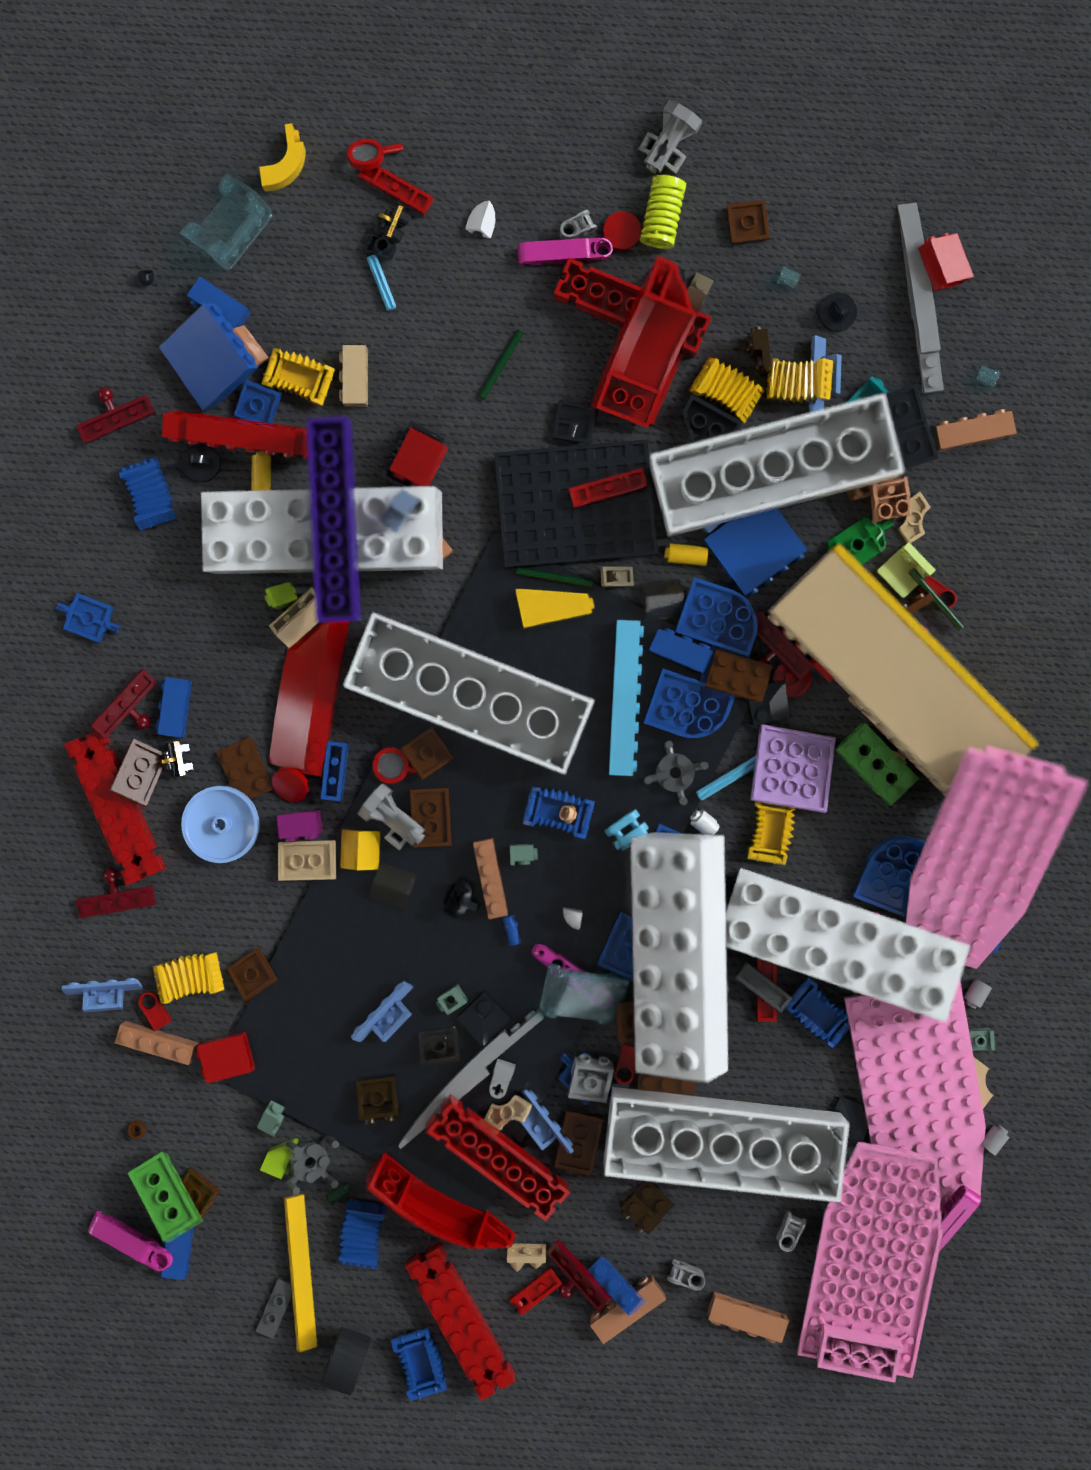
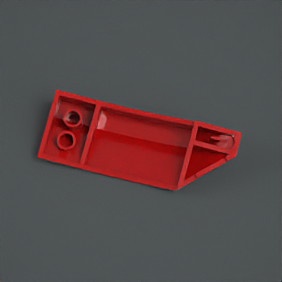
(646, 346)
(308, 699)
(434, 1210)

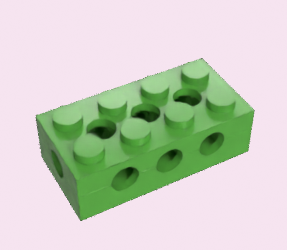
(889, 763)
(152, 1197)

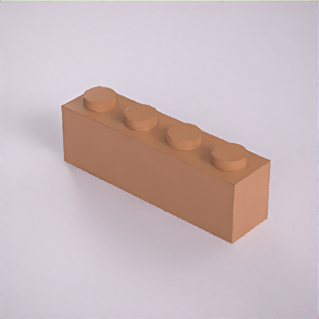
(974, 431)
(490, 878)
(156, 1042)
(747, 1317)
(614, 1319)

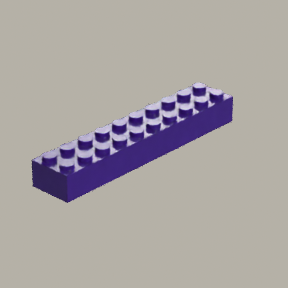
(333, 519)

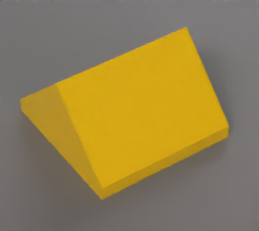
(360, 849)

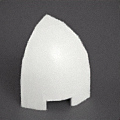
(482, 219)
(572, 917)

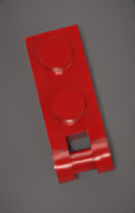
(536, 1290)

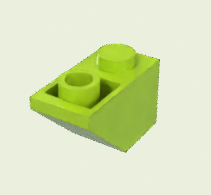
(281, 596)
(277, 1160)

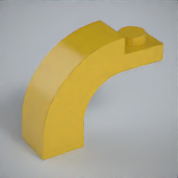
(286, 171)

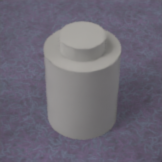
(977, 994)
(995, 1139)

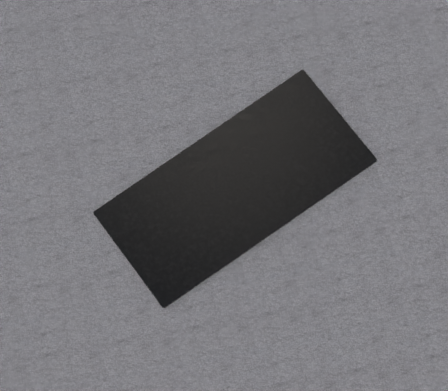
(354, 951)

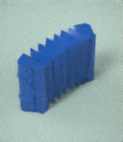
(149, 493)
(545, 808)
(818, 1013)
(361, 1234)
(421, 1363)

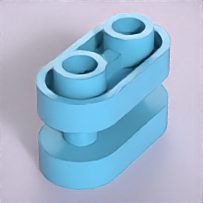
(624, 841)

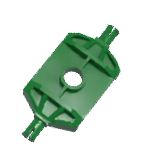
(868, 533)

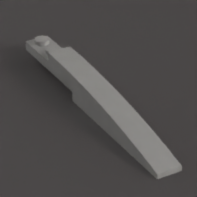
(920, 300)
(472, 1072)

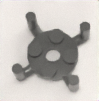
(686, 772)
(317, 1167)

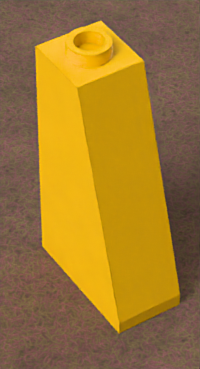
(546, 607)

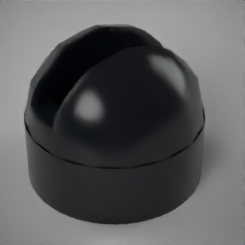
(146, 277)

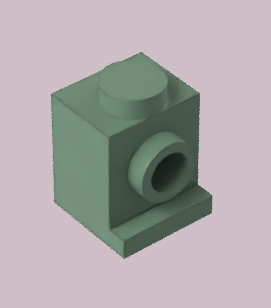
(523, 854)
(448, 1007)
(987, 1039)
(271, 1118)

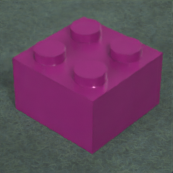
(300, 824)

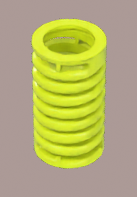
(663, 211)

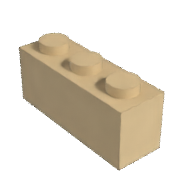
(354, 376)
(296, 619)

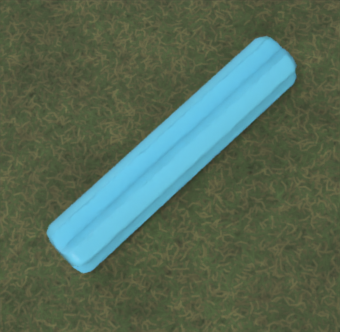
(381, 282)

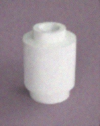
(704, 822)

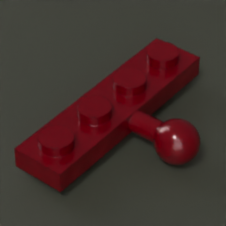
(115, 417)
(781, 646)
(124, 704)
(115, 900)
(578, 1276)

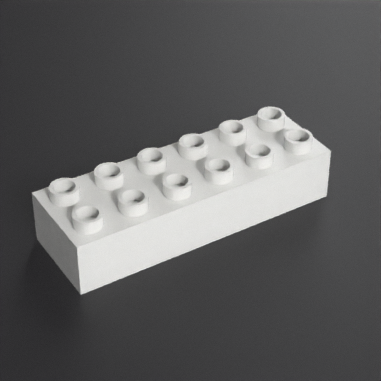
(776, 465)
(274, 531)
(468, 693)
(844, 945)
(679, 955)
(725, 1144)

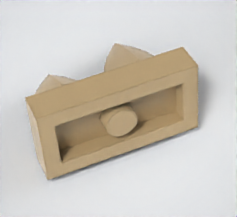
(526, 1253)

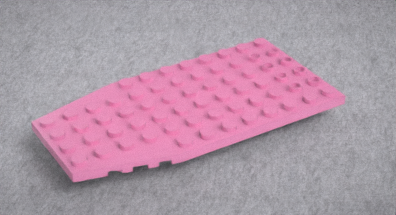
(990, 847)
(920, 1086)
(875, 1265)

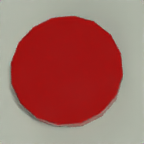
(622, 230)
(794, 686)
(290, 784)

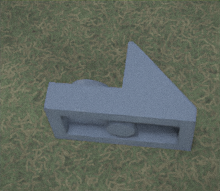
(399, 510)

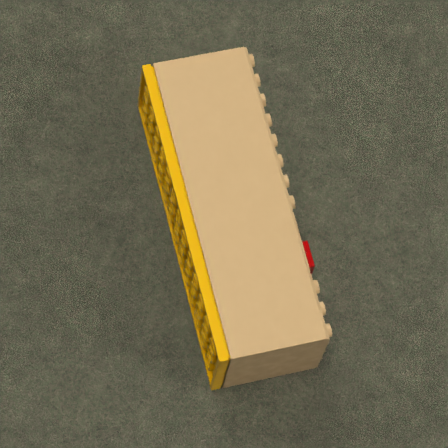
(893, 668)

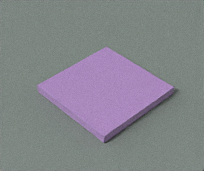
(793, 768)

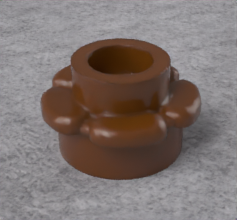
(132, 1129)

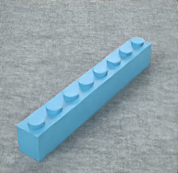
(624, 698)

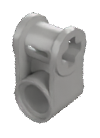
(579, 224)
(502, 1075)
(790, 1227)
(685, 1274)

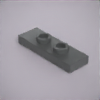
(763, 987)
(275, 1308)

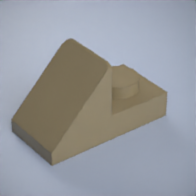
(698, 290)
(617, 577)

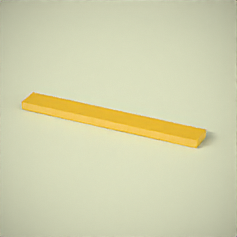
(300, 1272)

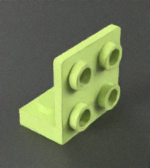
(896, 569)

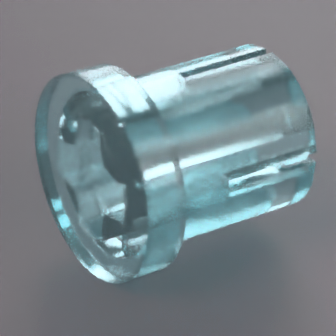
(787, 277)
(988, 376)

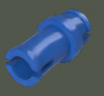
(510, 926)

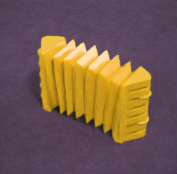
(298, 375)
(800, 381)
(727, 388)
(771, 833)
(188, 976)

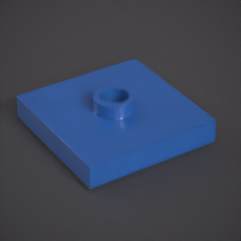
(257, 402)

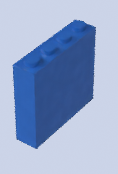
(208, 356)
(755, 549)

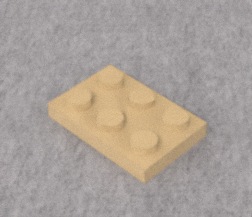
(306, 860)

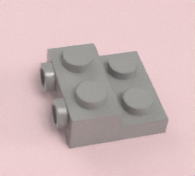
(590, 1078)

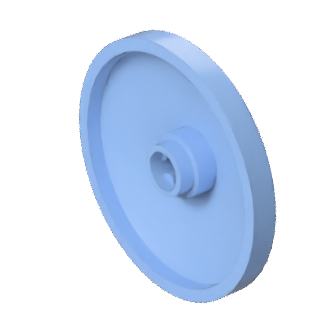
(220, 824)

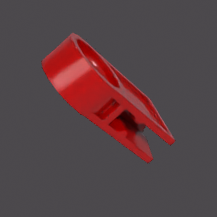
(938, 589)
(157, 1015)
(626, 1059)

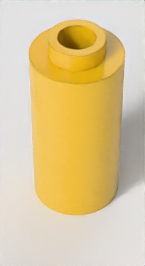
(261, 472)
(686, 554)

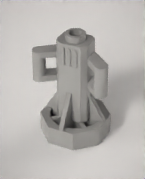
(677, 125)
(383, 808)

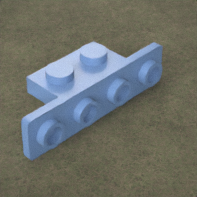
(818, 350)
(102, 995)
(387, 1016)
(541, 1127)

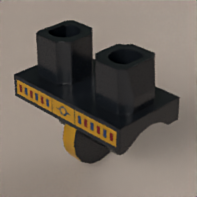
(398, 216)
(174, 759)

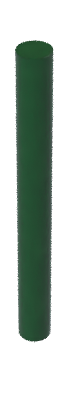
(500, 365)
(554, 577)
(937, 600)

